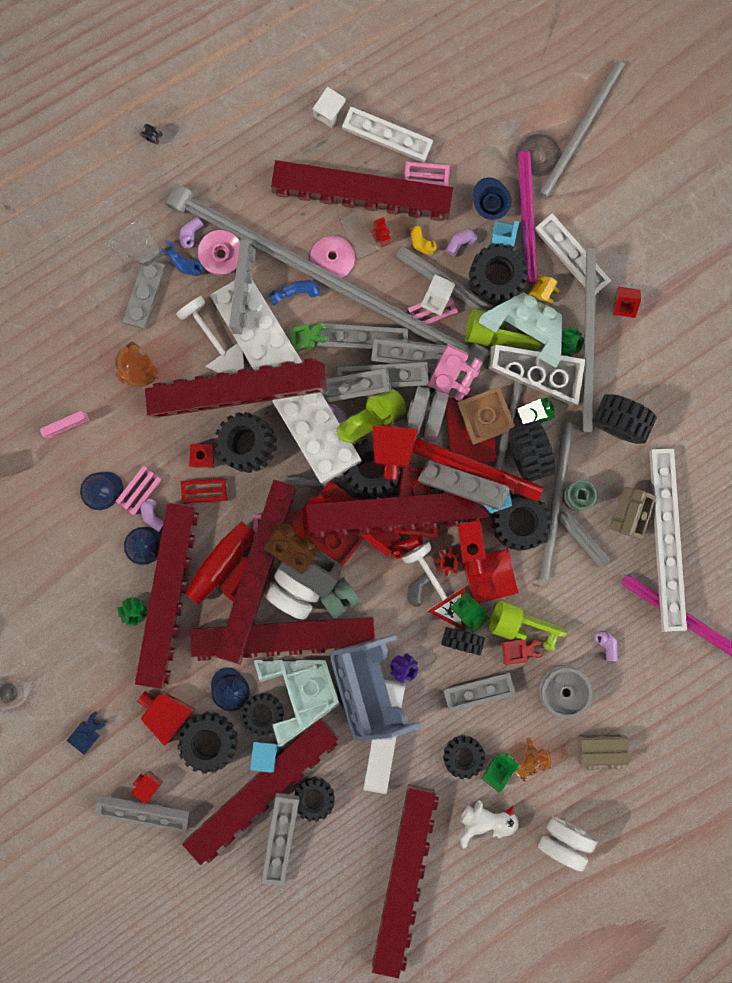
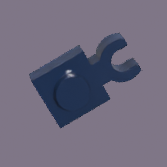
(85, 735)

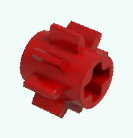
(454, 563)

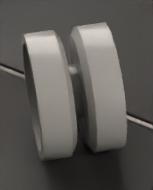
(429, 414)
(573, 703)

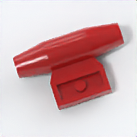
(222, 566)

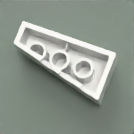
(559, 382)

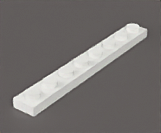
(668, 540)

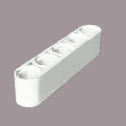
(383, 749)

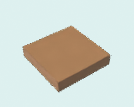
(485, 415)

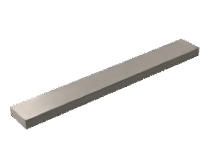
(589, 340)

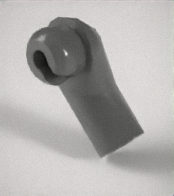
(415, 590)

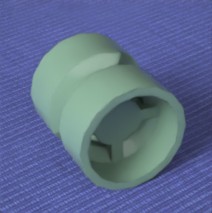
(580, 495)
(340, 598)

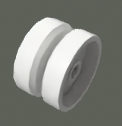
(290, 595)
(567, 844)

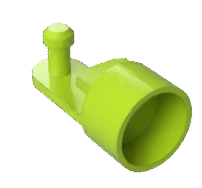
(482, 335)
(380, 410)
(507, 621)

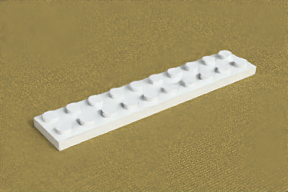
(306, 415)

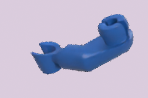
(185, 266)
(295, 287)

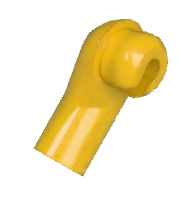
(419, 243)

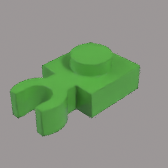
(303, 336)

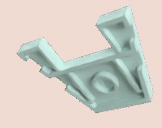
(532, 318)
(308, 689)

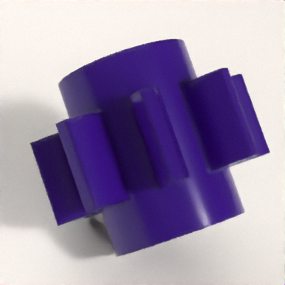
(404, 668)

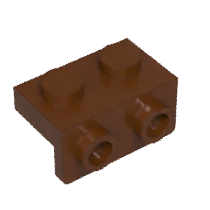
(291, 547)

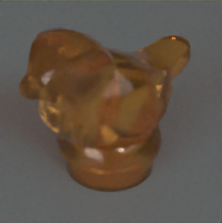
(533, 761)

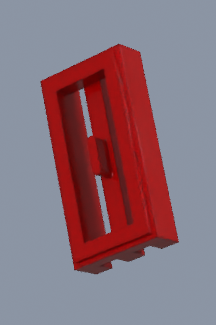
(223, 490)

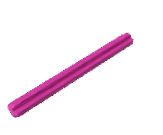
(527, 215)
(692, 623)

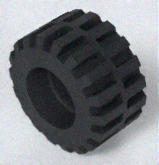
(503, 256)
(624, 418)
(229, 436)
(532, 451)
(364, 486)
(535, 537)
(193, 756)

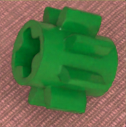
(571, 341)
(132, 611)

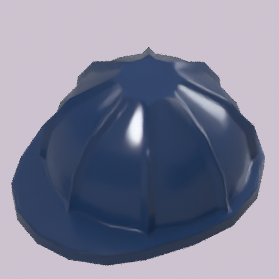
(491, 198)
(101, 490)
(142, 545)
(229, 689)

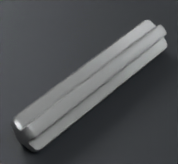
(583, 539)

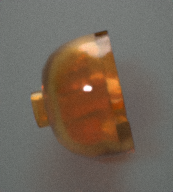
(134, 366)

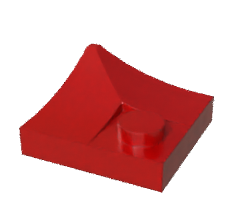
(496, 580)

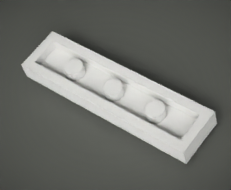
(387, 134)
(569, 251)

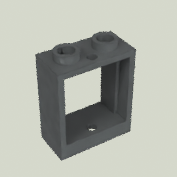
(319, 576)

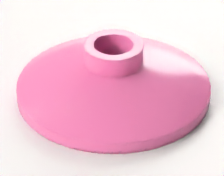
(214, 243)
(342, 263)

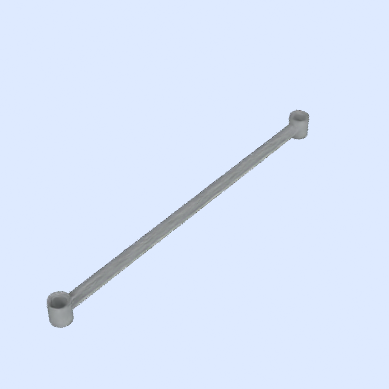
(182, 200)

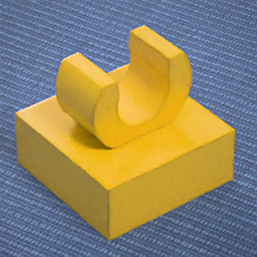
(543, 288)

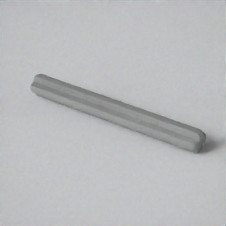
(429, 271)

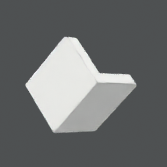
(328, 107)
(437, 294)

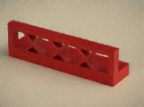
(380, 541)

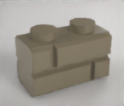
(633, 512)
(603, 750)

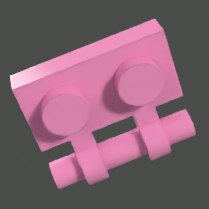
(448, 368)

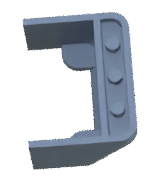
(366, 693)

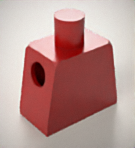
(393, 448)
(471, 537)
(164, 714)

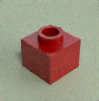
(626, 302)
(207, 461)
(146, 786)

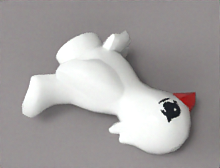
(481, 820)

